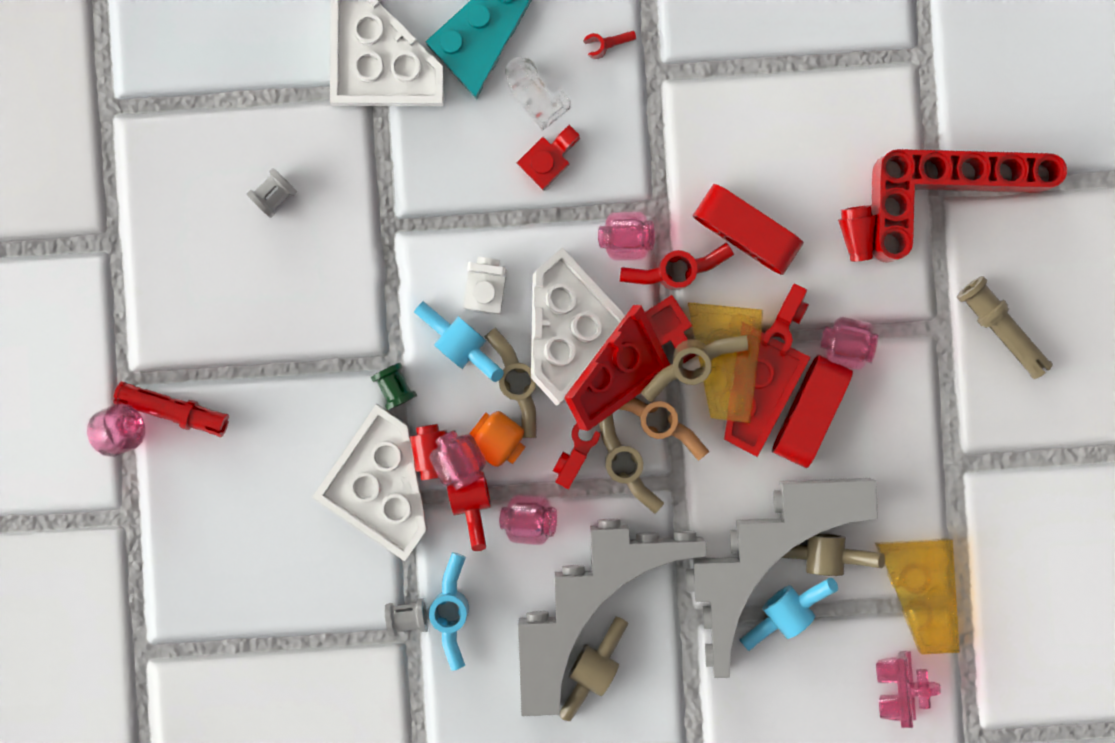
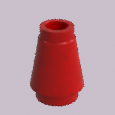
(858, 231)

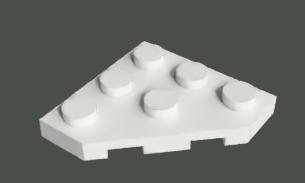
(379, 60)
(568, 324)
(378, 485)

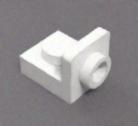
(485, 286)

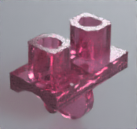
(902, 706)

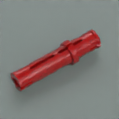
(184, 413)

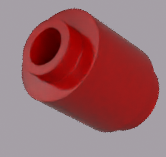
(422, 446)

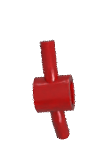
(694, 266)
(470, 502)

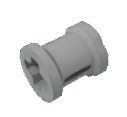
(260, 194)
(406, 617)

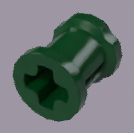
(393, 386)

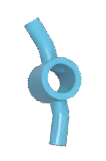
(459, 342)
(789, 612)
(450, 628)

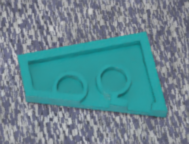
(475, 39)

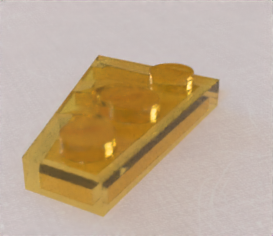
(732, 375)
(926, 589)

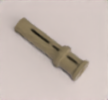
(994, 314)

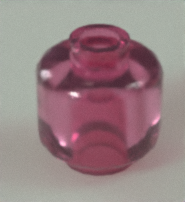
(627, 236)
(850, 342)
(116, 430)
(457, 460)
(528, 520)

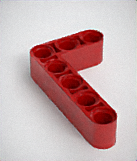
(950, 177)

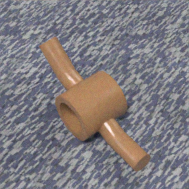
(676, 429)

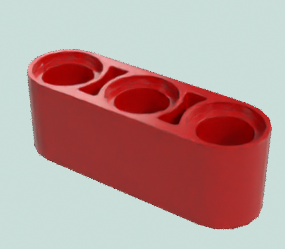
(748, 229)
(812, 411)

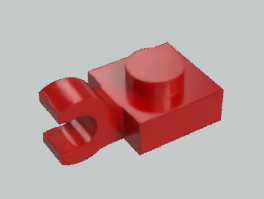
(546, 160)
(791, 311)
(669, 323)
(570, 464)

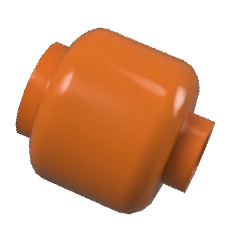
(498, 438)

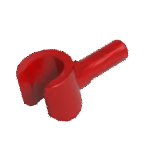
(607, 42)

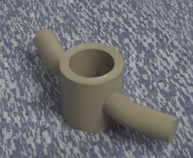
(511, 363)
(696, 376)
(633, 479)
(828, 555)
(594, 669)

